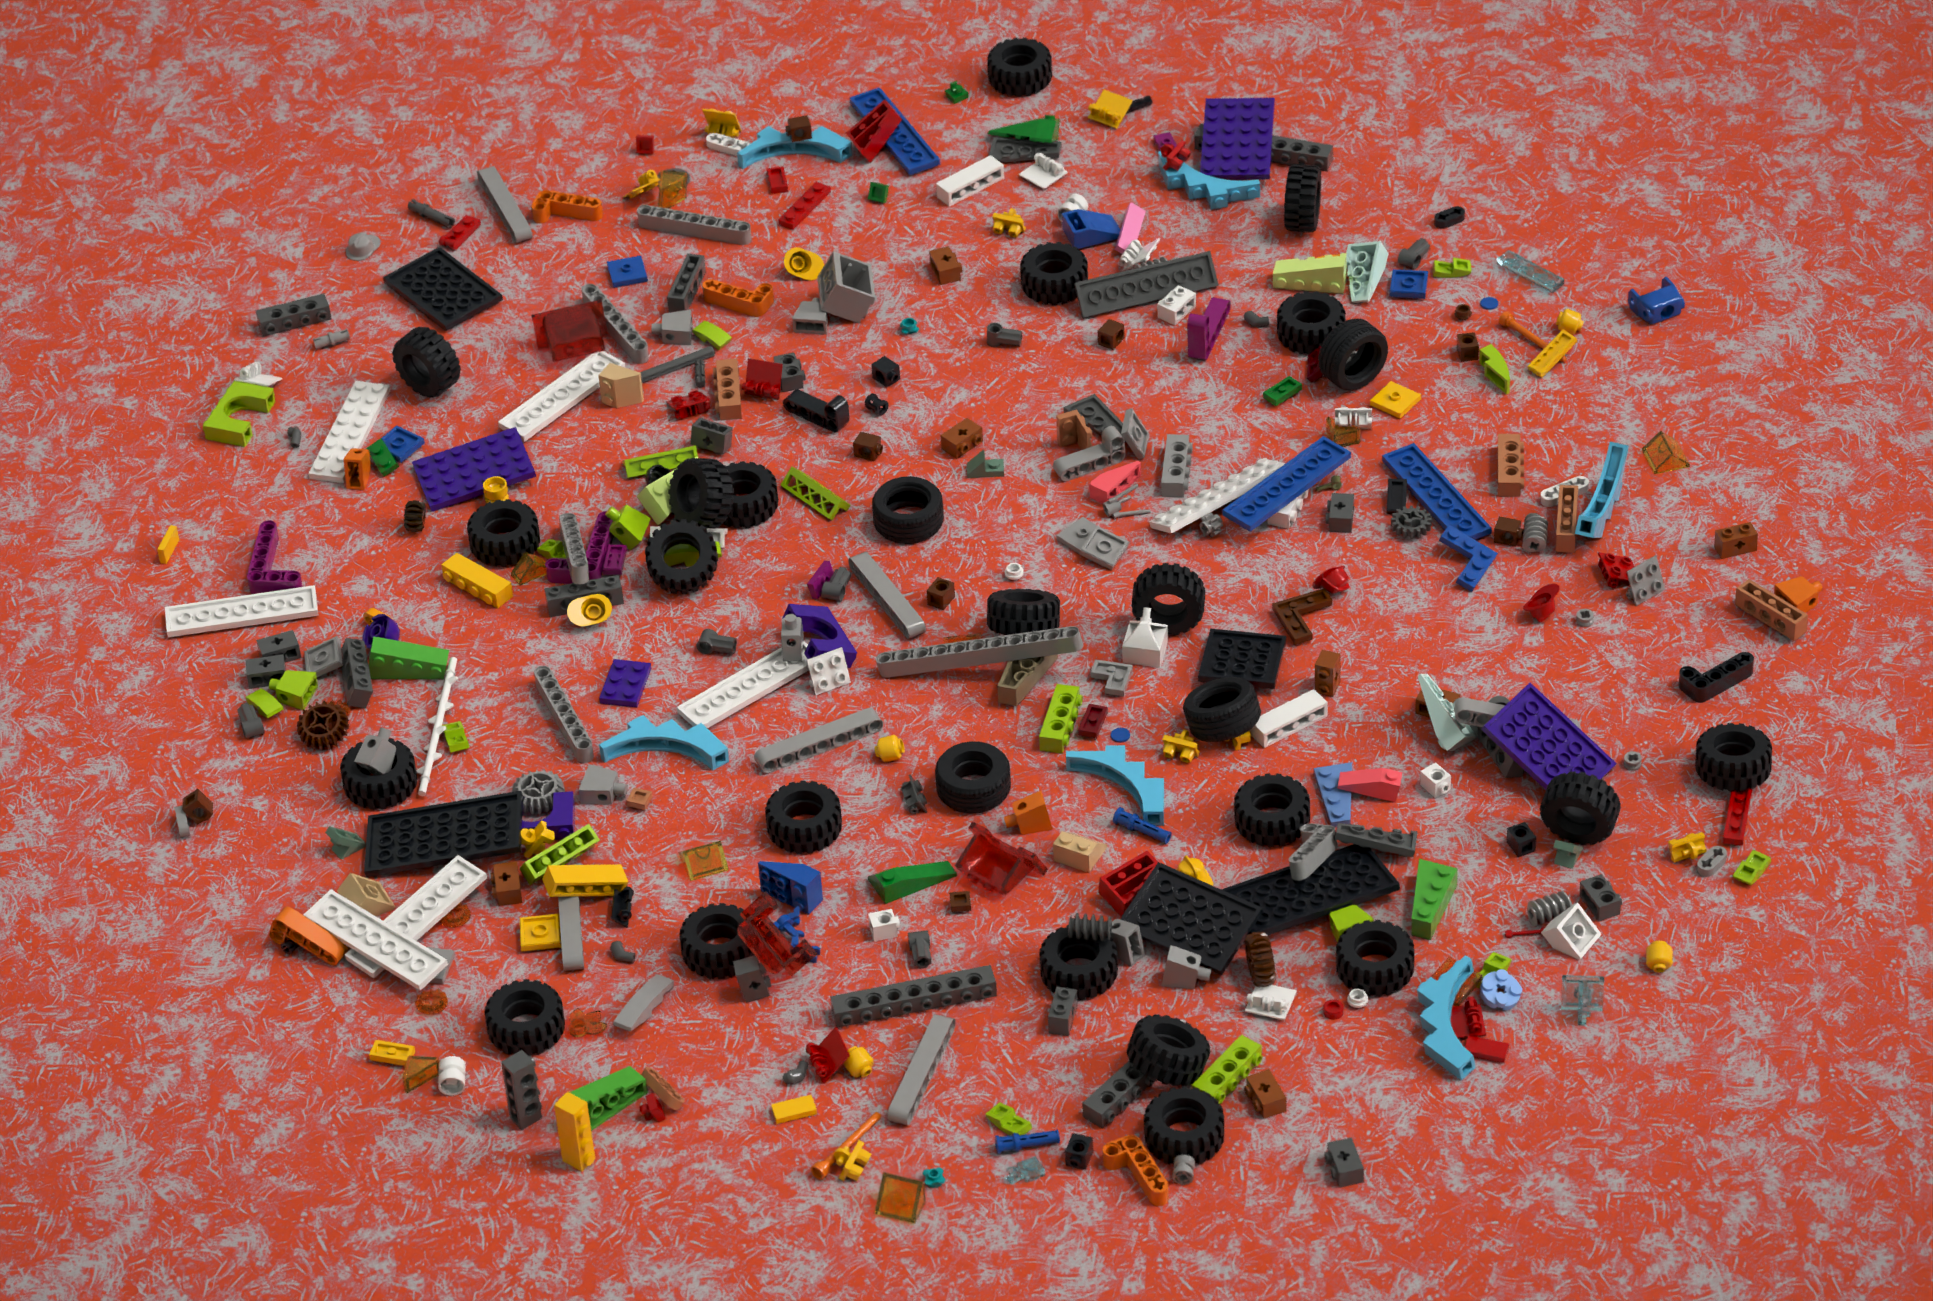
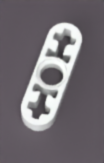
(718, 142)
(1550, 496)

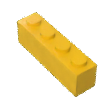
(477, 580)
(584, 880)
(574, 1131)

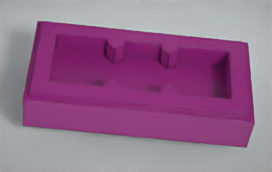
(1164, 138)
(614, 559)
(817, 581)

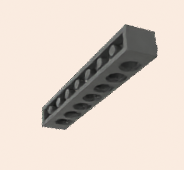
(1290, 151)
(913, 996)

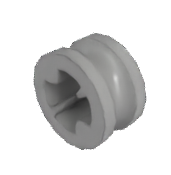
(1585, 617)
(1632, 760)

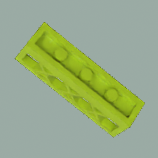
(668, 459)
(818, 488)

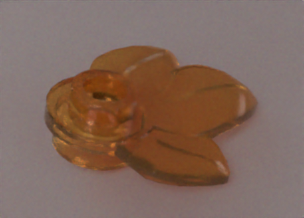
(585, 1023)

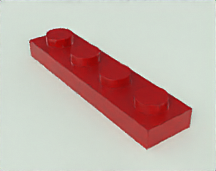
(804, 205)
(1737, 817)

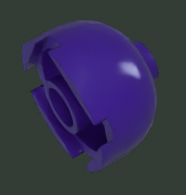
(381, 627)

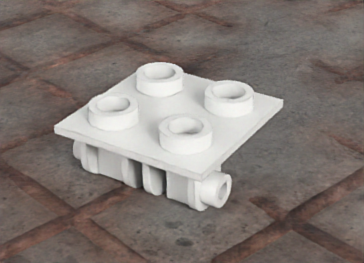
(1043, 171)
(1137, 253)
(252, 375)
(1358, 417)
(828, 671)
(1270, 1001)

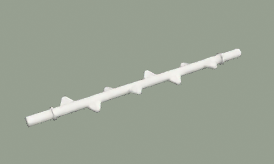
(437, 720)

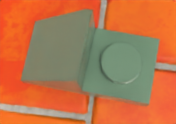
(980, 468)
(344, 842)
(1567, 853)

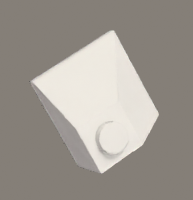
(1572, 932)

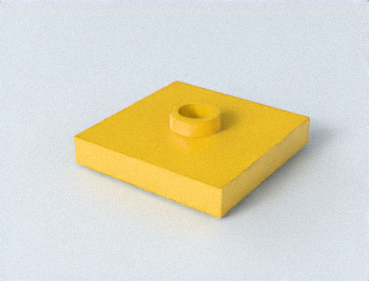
(1395, 399)
(540, 932)

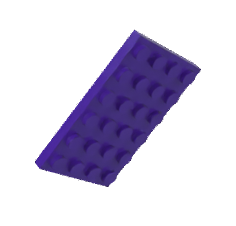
(1237, 138)
(461, 471)
(1545, 739)

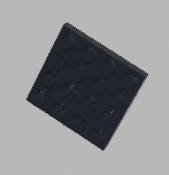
(1244, 656)

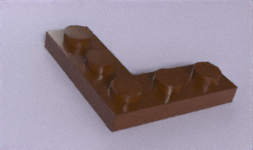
(1291, 609)

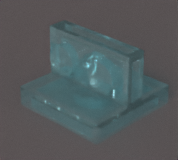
(1582, 994)

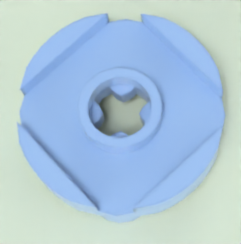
(1502, 980)

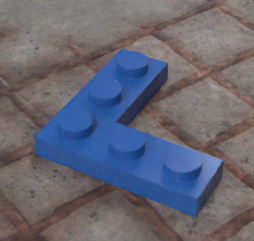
(1480, 556)

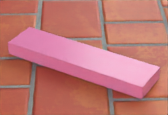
(1130, 227)

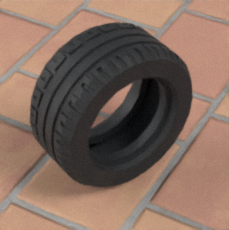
(1342, 343)
(907, 527)
(1222, 709)

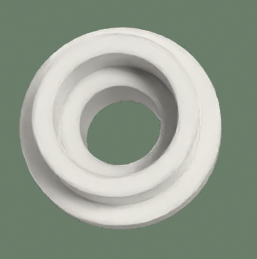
(1014, 571)
(1357, 998)

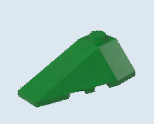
(1040, 129)
(902, 881)

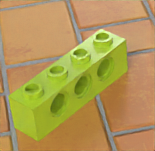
(1060, 718)
(559, 853)
(1230, 1068)

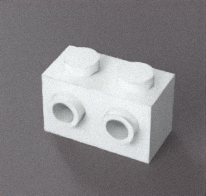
(1176, 305)

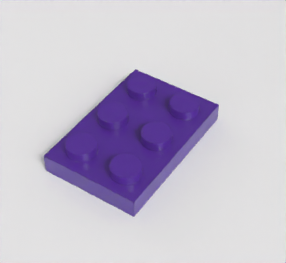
(625, 683)

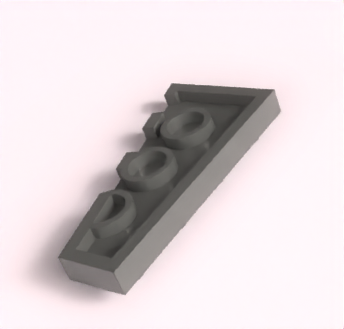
(1022, 149)
(1095, 413)
(1376, 838)

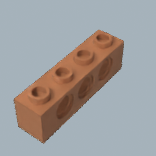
(728, 388)
(1510, 464)
(1566, 518)
(1771, 610)

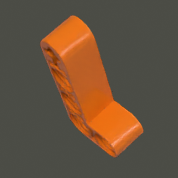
(565, 204)
(738, 299)
(308, 935)
(1132, 1153)

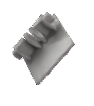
(1645, 581)

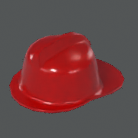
(1333, 580)
(1542, 602)

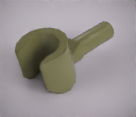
(1335, 484)

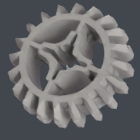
(538, 790)

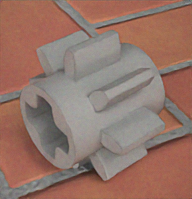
(1211, 524)

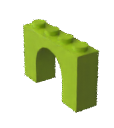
(238, 397)

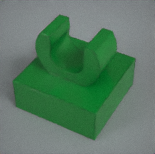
(956, 93)
(878, 192)

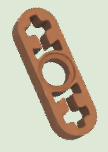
(662, 1088)

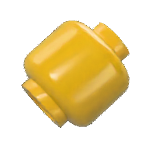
(1569, 321)
(889, 748)
(1659, 956)
(859, 1062)

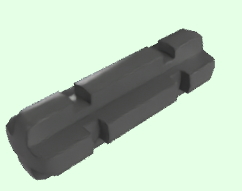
(700, 373)

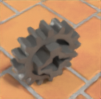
(1411, 522)

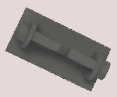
(914, 798)

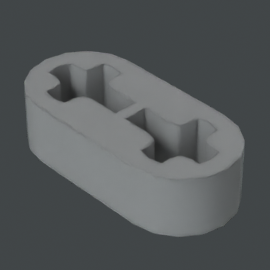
(182, 821)
(1708, 859)

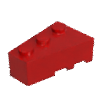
(874, 130)
(1124, 882)

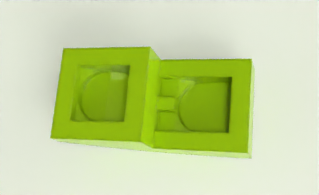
(1457, 268)
(709, 332)
(552, 549)
(264, 702)
(455, 736)
(1752, 868)
(1494, 963)
(1007, 1120)

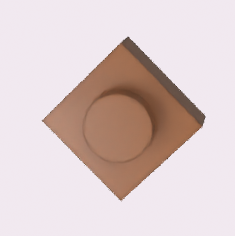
(639, 798)

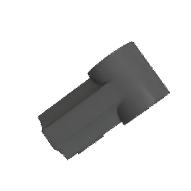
(1412, 256)
(998, 335)
(836, 586)
(711, 641)
(250, 722)
(919, 945)

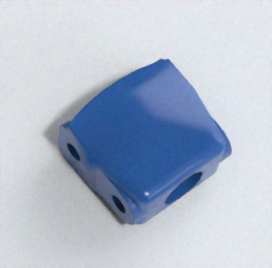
(1657, 304)

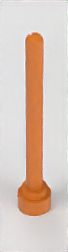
(1508, 320)
(821, 1168)

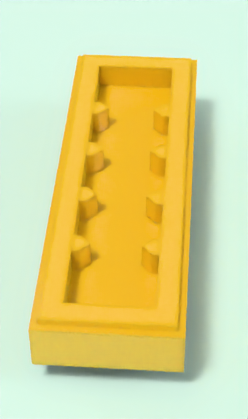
(1552, 353)

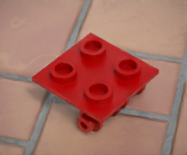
(763, 378)
(684, 403)
(1614, 568)
(1468, 1019)
(828, 1054)

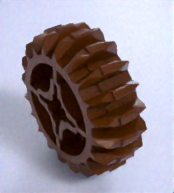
(316, 734)
(1260, 959)

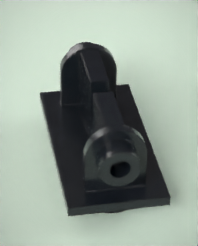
(621, 906)

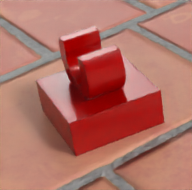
(645, 144)
(652, 1109)

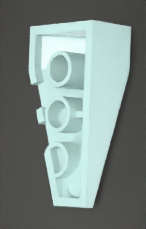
(1365, 267)
(1441, 711)

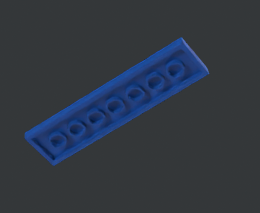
(905, 141)
(1286, 483)
(1435, 491)

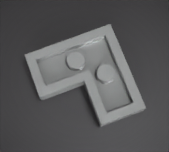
(1115, 673)

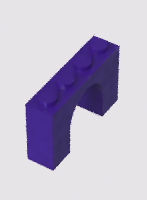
(822, 623)
(561, 818)

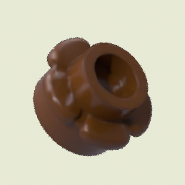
(1463, 312)

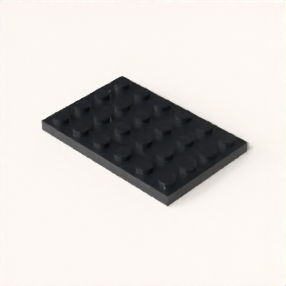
(442, 288)
(1191, 916)

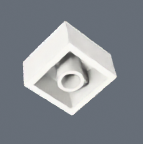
(1145, 641)

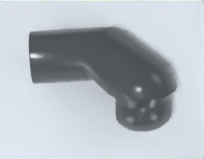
(1254, 320)
(296, 434)
(620, 954)
(796, 1075)

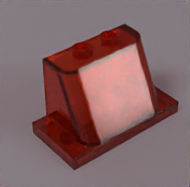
(571, 330)
(996, 862)
(768, 942)

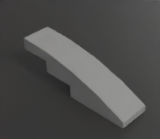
(643, 1001)

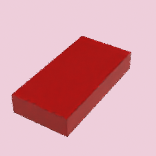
(777, 180)
(1487, 1049)

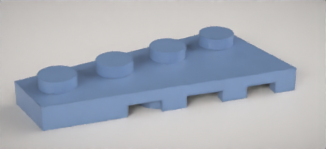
(1335, 801)

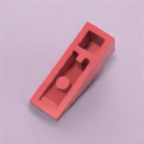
(1114, 482)
(1376, 783)

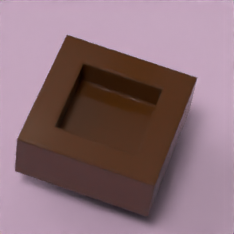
(960, 901)

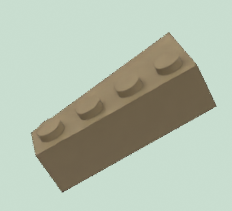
(1021, 677)

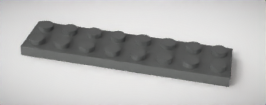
(1145, 284)

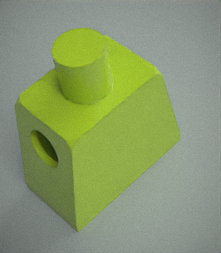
(628, 525)
(295, 688)
(1346, 917)

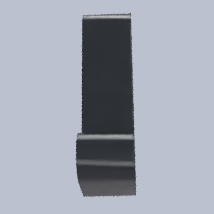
(827, 415)
(1716, 680)

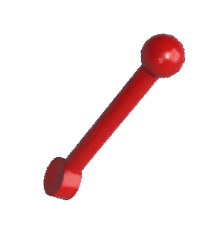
(1509, 933)

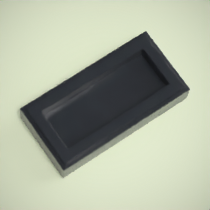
(1396, 495)

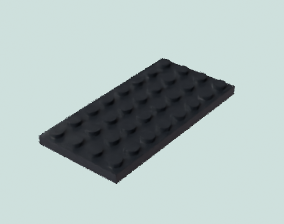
(442, 831)
(1342, 880)

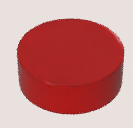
(1333, 1009)

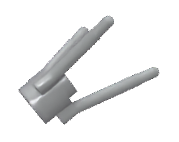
(1113, 505)

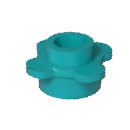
(909, 326)
(934, 1177)

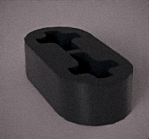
(1449, 217)

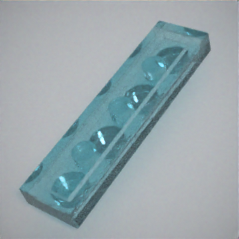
(1530, 271)

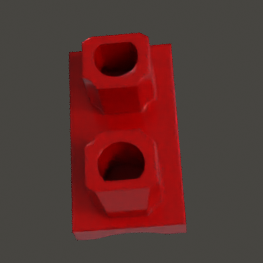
(1172, 154)

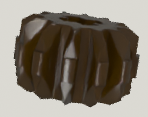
(414, 516)

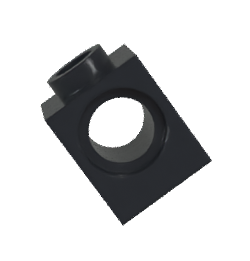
(885, 371)
(1521, 839)
(1079, 1151)

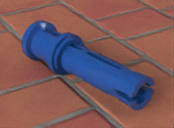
(1133, 822)
(1016, 1141)

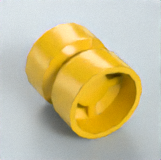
(495, 489)

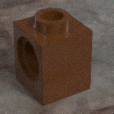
(799, 128)
(1111, 334)
(1467, 347)
(867, 446)
(1508, 531)
(940, 593)
(197, 806)

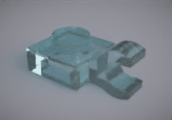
(1028, 1170)

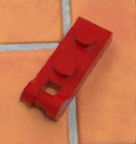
(460, 232)

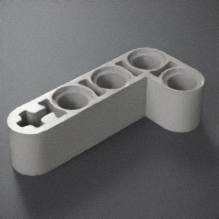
(1094, 458)
(1317, 846)

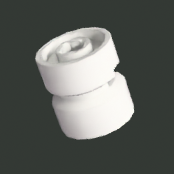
(1073, 202)
(451, 1075)

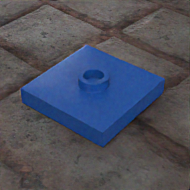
(627, 271)
(1408, 283)
(402, 443)

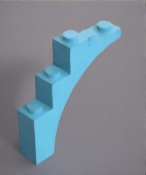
(774, 143)
(1199, 185)
(1608, 490)
(669, 736)
(1129, 775)
(1436, 1019)

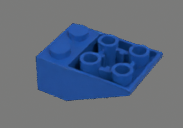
(1089, 228)
(792, 884)

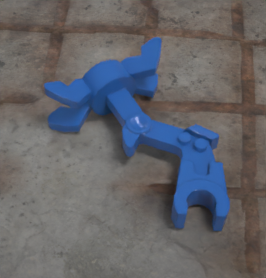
(785, 924)

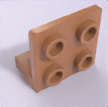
(1073, 429)

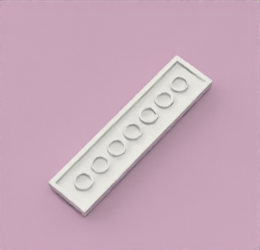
(558, 396)
(349, 430)
(1215, 497)
(241, 611)
(742, 688)
(427, 906)
(376, 940)

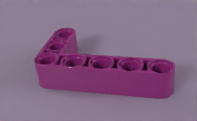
(1205, 329)
(601, 537)
(260, 576)

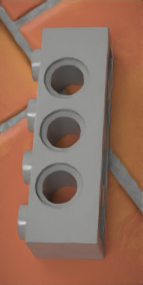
(1176, 465)

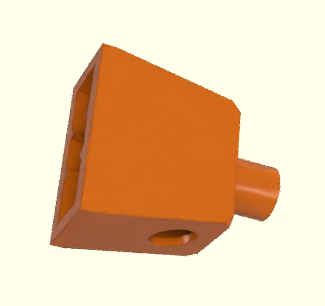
(357, 462)
(1799, 592)
(1030, 815)

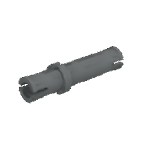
(426, 211)

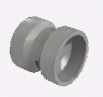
(1183, 1169)

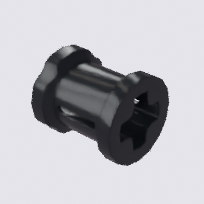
(876, 404)

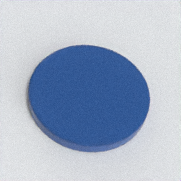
(1489, 303)
(1120, 735)

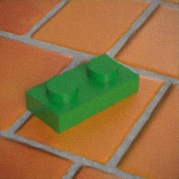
(1282, 391)
(382, 457)

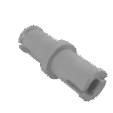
(331, 338)

